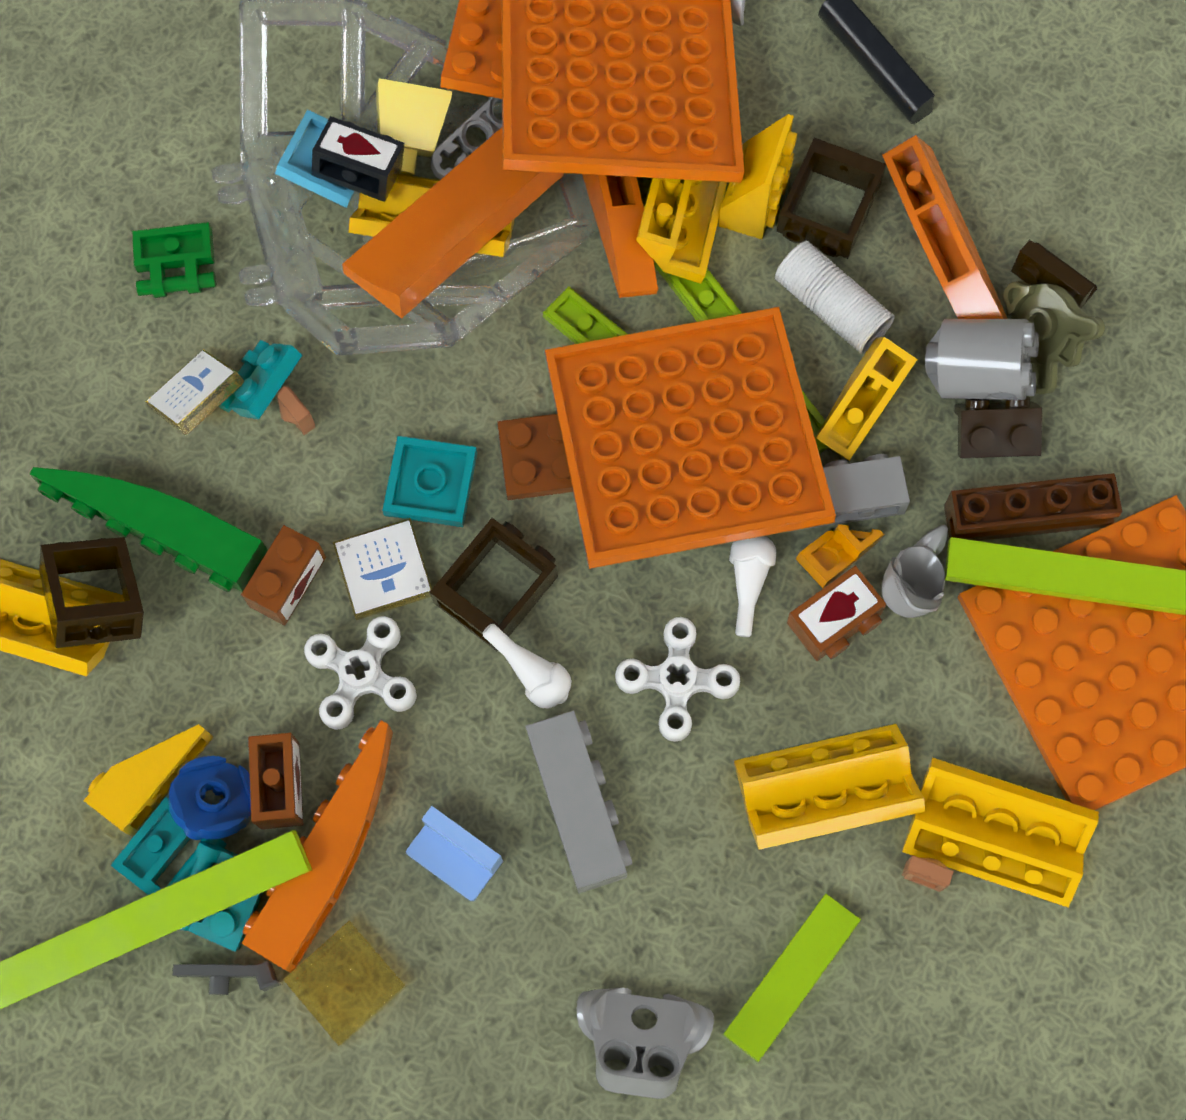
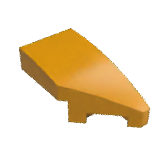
(836, 552)

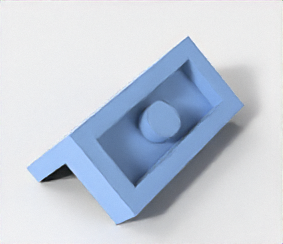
(454, 854)

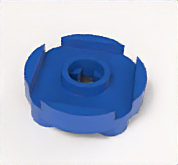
(203, 819)

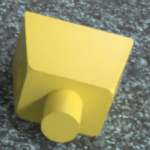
(411, 116)

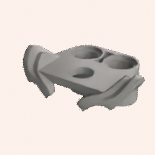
(679, 1031)

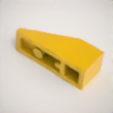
(865, 396)
(139, 784)

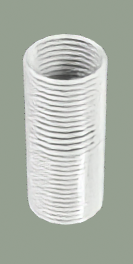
(839, 299)

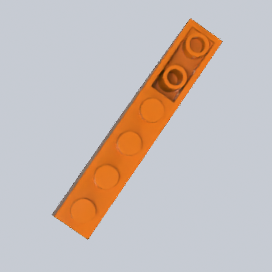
(618, 215)
(942, 230)
(333, 847)

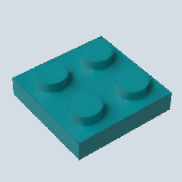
(430, 481)

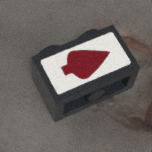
(357, 158)

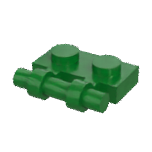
(170, 249)

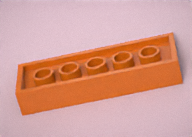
(445, 227)

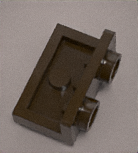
(1040, 266)
(999, 428)

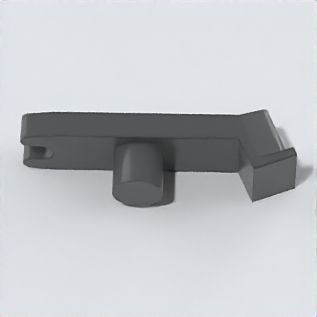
(220, 975)

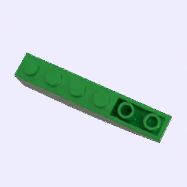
(161, 524)

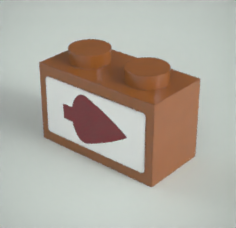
(284, 575)
(837, 614)
(275, 781)

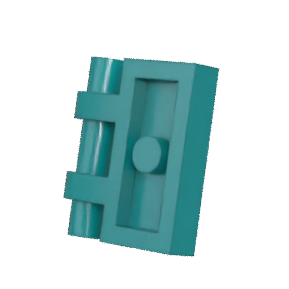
(263, 375)

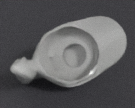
(916, 576)

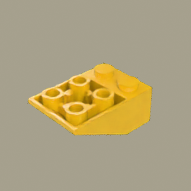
(767, 165)

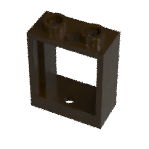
(841, 166)
(510, 539)
(76, 624)

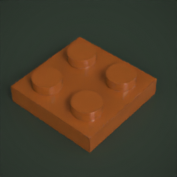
(533, 457)

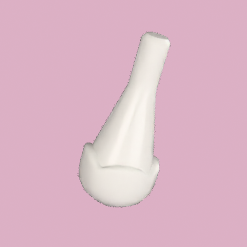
(751, 565)
(544, 681)

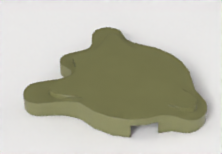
(1059, 324)

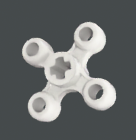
(345, 663)
(676, 694)

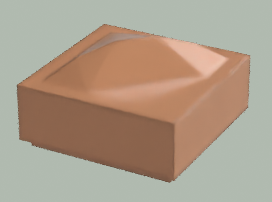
(294, 411)
(928, 873)

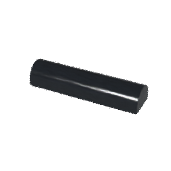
(878, 58)

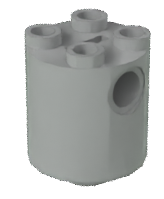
(983, 359)

